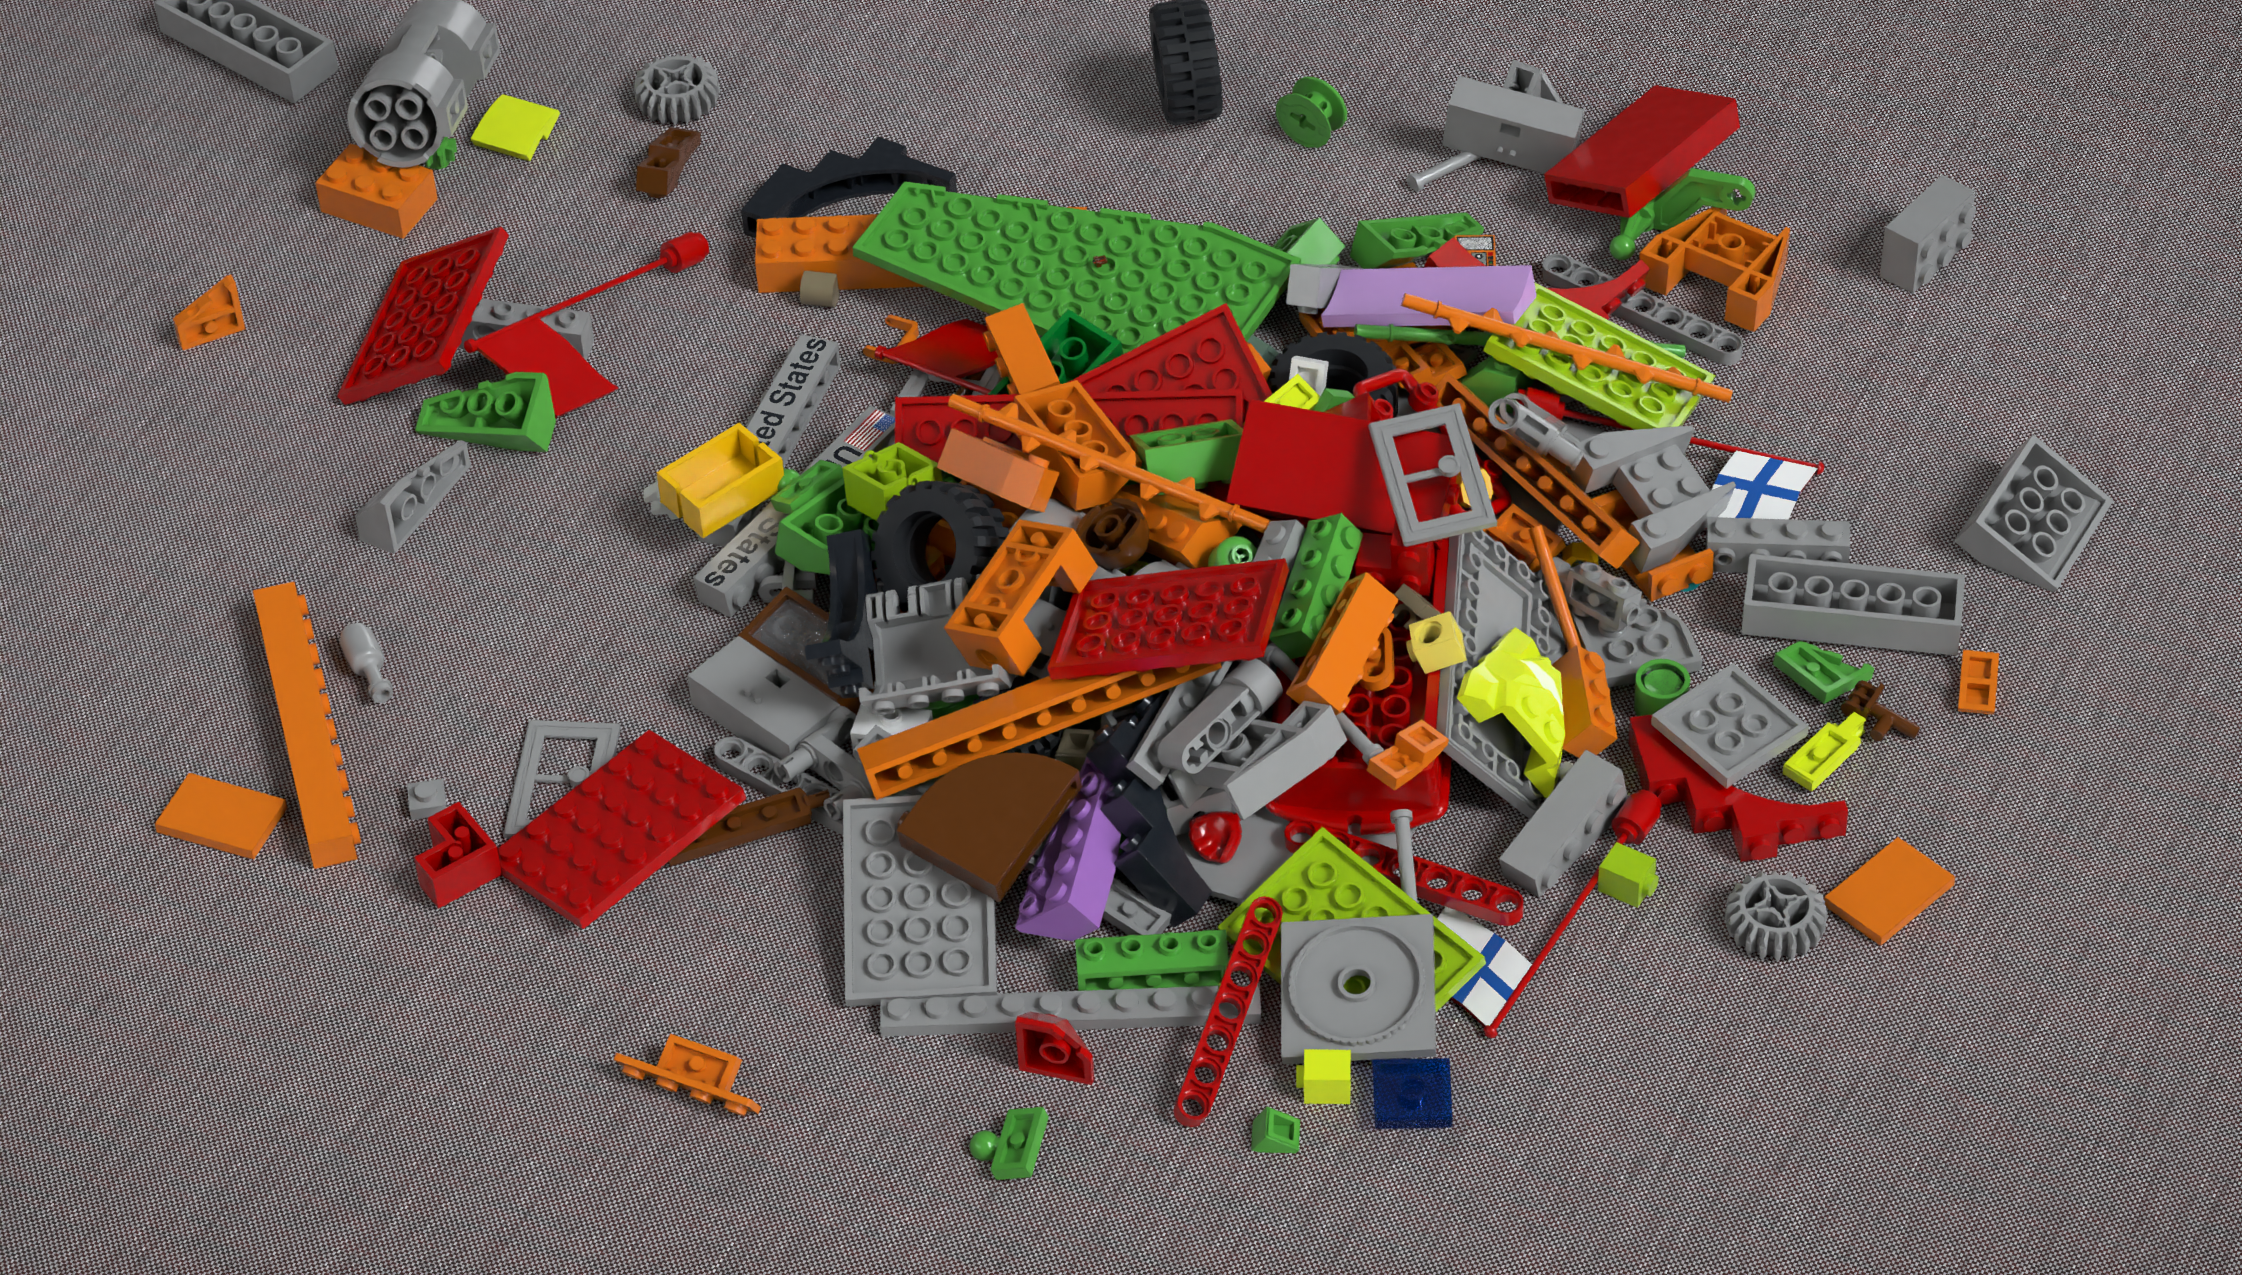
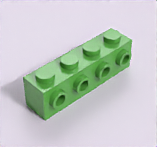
(1315, 582)
(1152, 960)

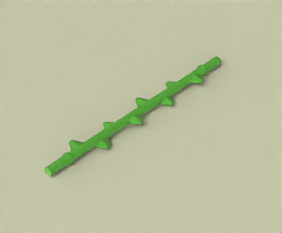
(1449, 337)

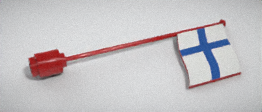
(1764, 482)
(1506, 972)

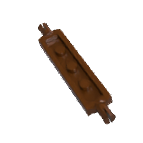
(755, 821)

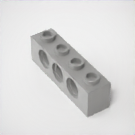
(495, 315)

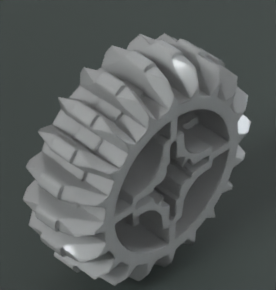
(676, 88)
(1775, 915)

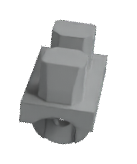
(793, 579)

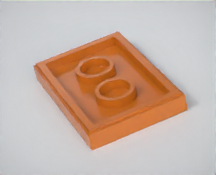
(221, 816)
(1889, 891)

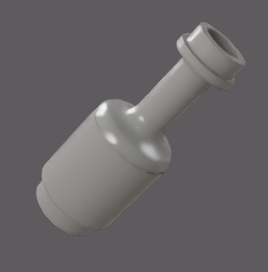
(366, 659)

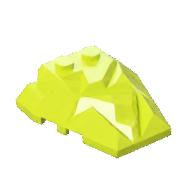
(1529, 694)

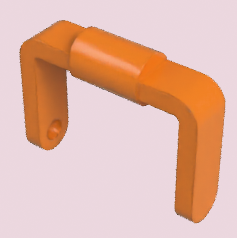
(899, 323)

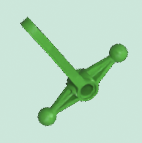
(1679, 202)

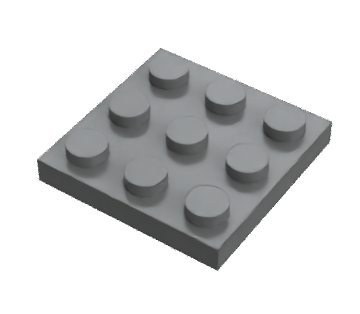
(1729, 725)

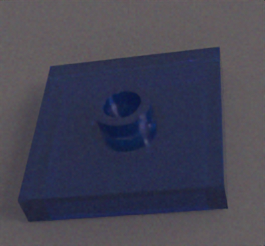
(1412, 1093)

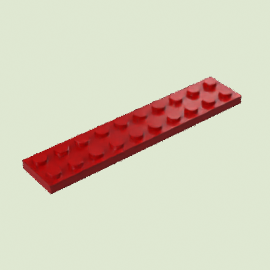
(927, 420)

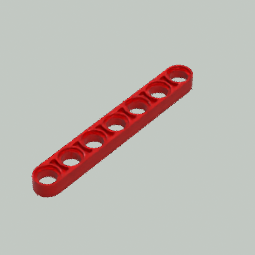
(1426, 870)
(1218, 1024)

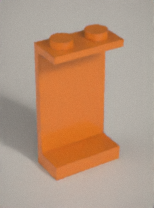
(1665, 578)

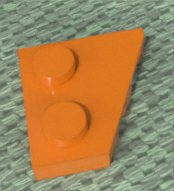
(210, 316)

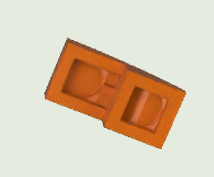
(1978, 682)
(1409, 755)

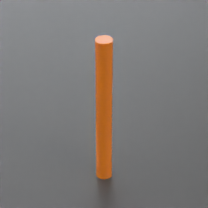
(1554, 587)

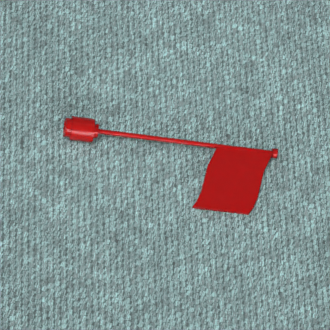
(537, 348)
(947, 353)

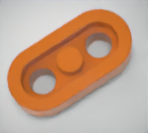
(1380, 664)

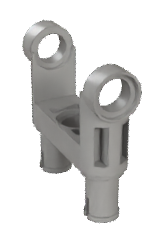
(1537, 429)
(823, 755)

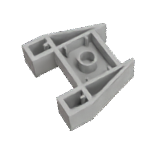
(1656, 484)
(1266, 759)

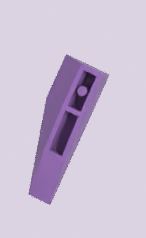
(1075, 867)

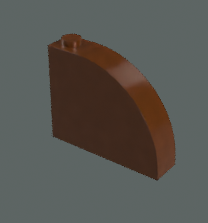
(989, 817)

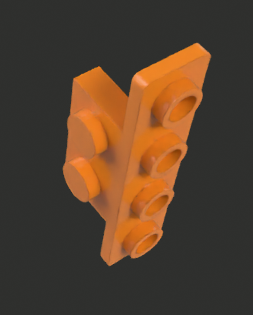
(694, 1068)

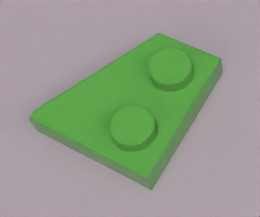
(1820, 670)

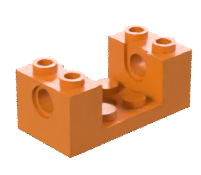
(991, 617)

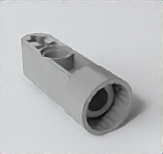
(1220, 717)

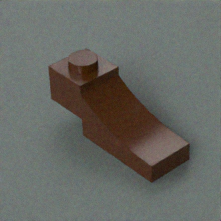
(665, 161)

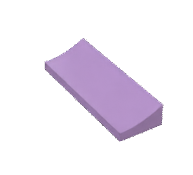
(1377, 294)

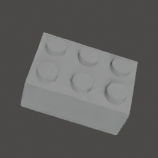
(1928, 234)

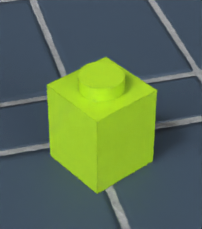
(1627, 875)

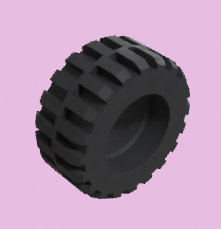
(1186, 61)
(1349, 362)
(911, 517)

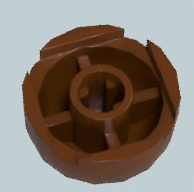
(1115, 534)

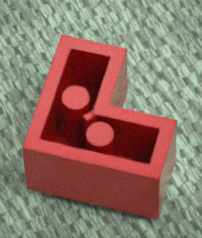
(1396, 564)
(460, 856)

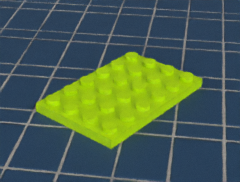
(1597, 386)
(1335, 883)

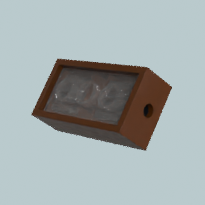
(785, 629)

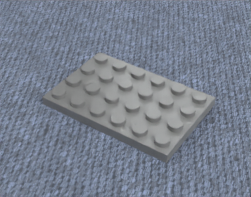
(905, 920)

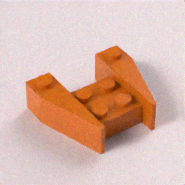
(1726, 252)
(1002, 470)

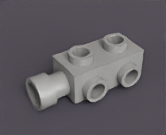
(1599, 594)

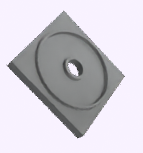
(1387, 1019)

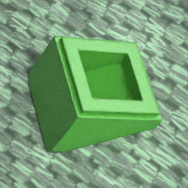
(1275, 1132)

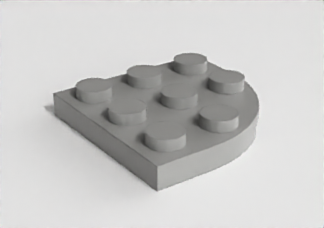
(1652, 637)

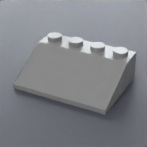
(2034, 517)

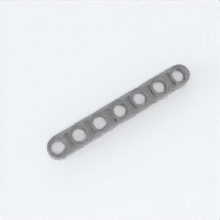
(1651, 319)
(769, 781)

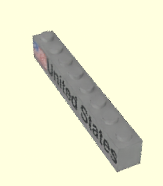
(787, 410)
(750, 556)

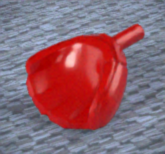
(1216, 835)

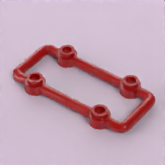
(1423, 398)

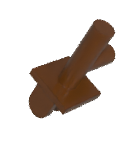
(1865, 703)

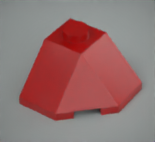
(1052, 1048)

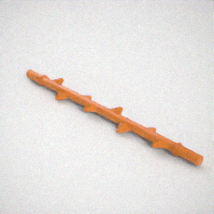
(1580, 354)
(1122, 465)

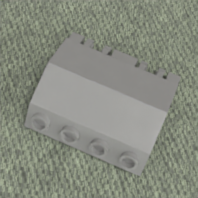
(916, 655)

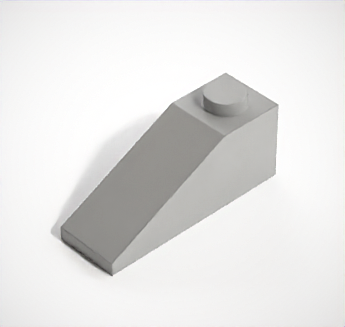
(1313, 285)

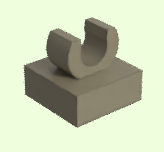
(1414, 605)

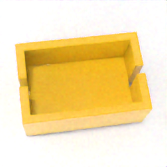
(720, 480)

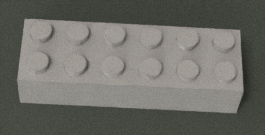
(252, 42)
(1853, 604)

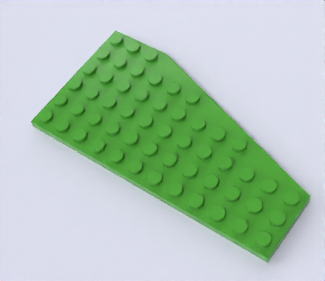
(1042, 256)

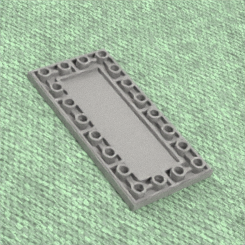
(1488, 597)

